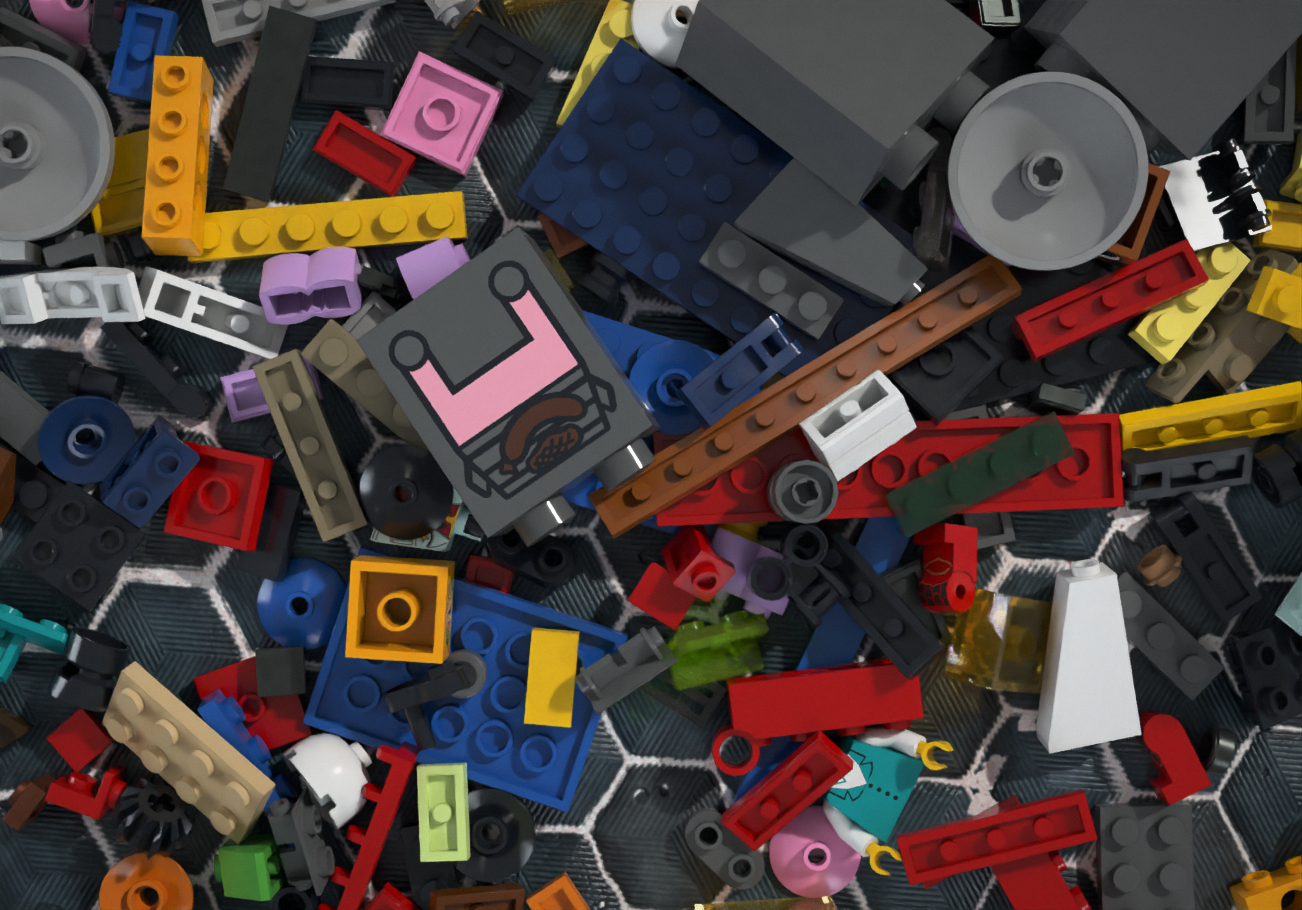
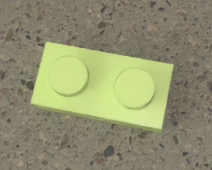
(443, 812)

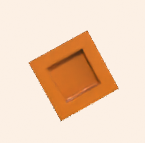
(557, 895)

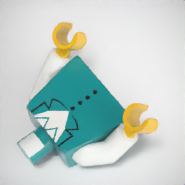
(875, 791)

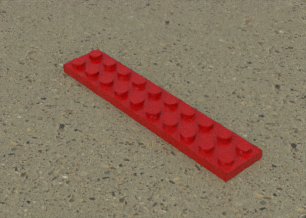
(1081, 481)

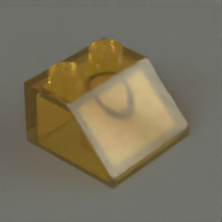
(1000, 642)

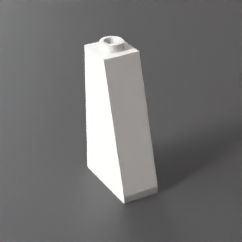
(1087, 664)

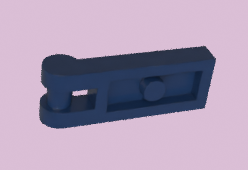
(739, 372)

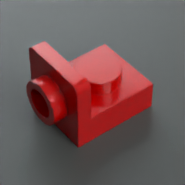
(694, 564)
(83, 795)

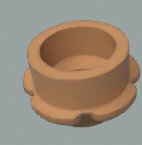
(1160, 566)

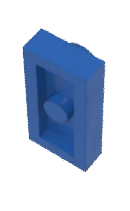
(144, 34)

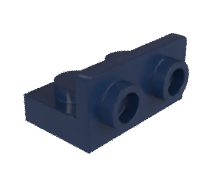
(148, 473)

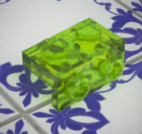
(717, 650)

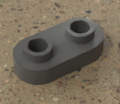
(723, 850)

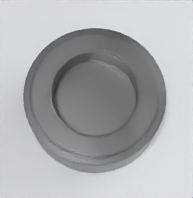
(475, 669)

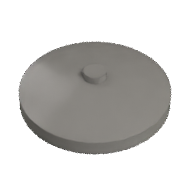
(52, 145)
(1047, 171)

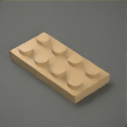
(187, 753)

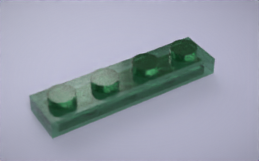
(979, 474)

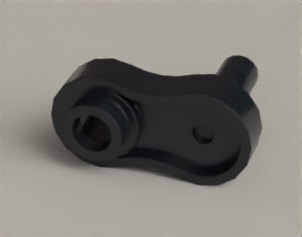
(438, 683)

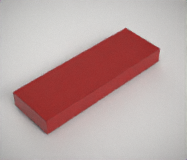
(787, 791)

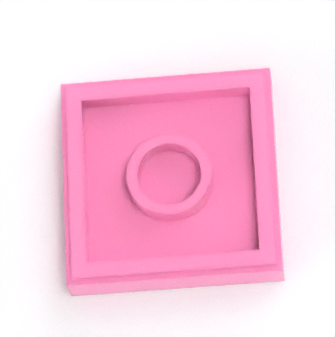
(442, 114)

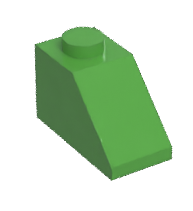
(251, 868)

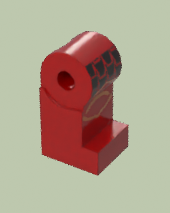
(948, 567)
(1173, 755)

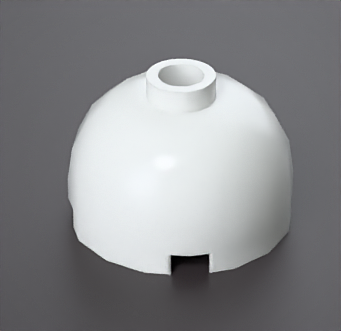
(332, 774)

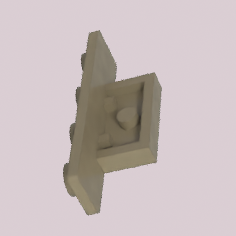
(1227, 340)

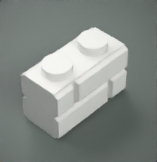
(858, 425)

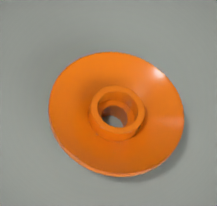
(129, 877)

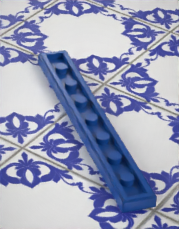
(836, 638)

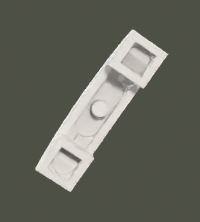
(70, 294)

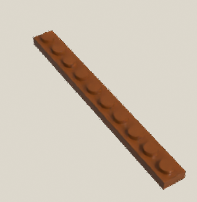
(794, 398)

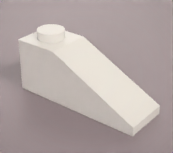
(209, 313)

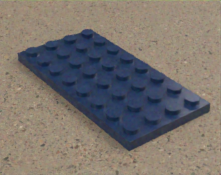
(653, 176)

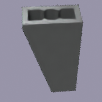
(831, 236)

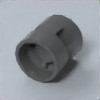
(802, 492)

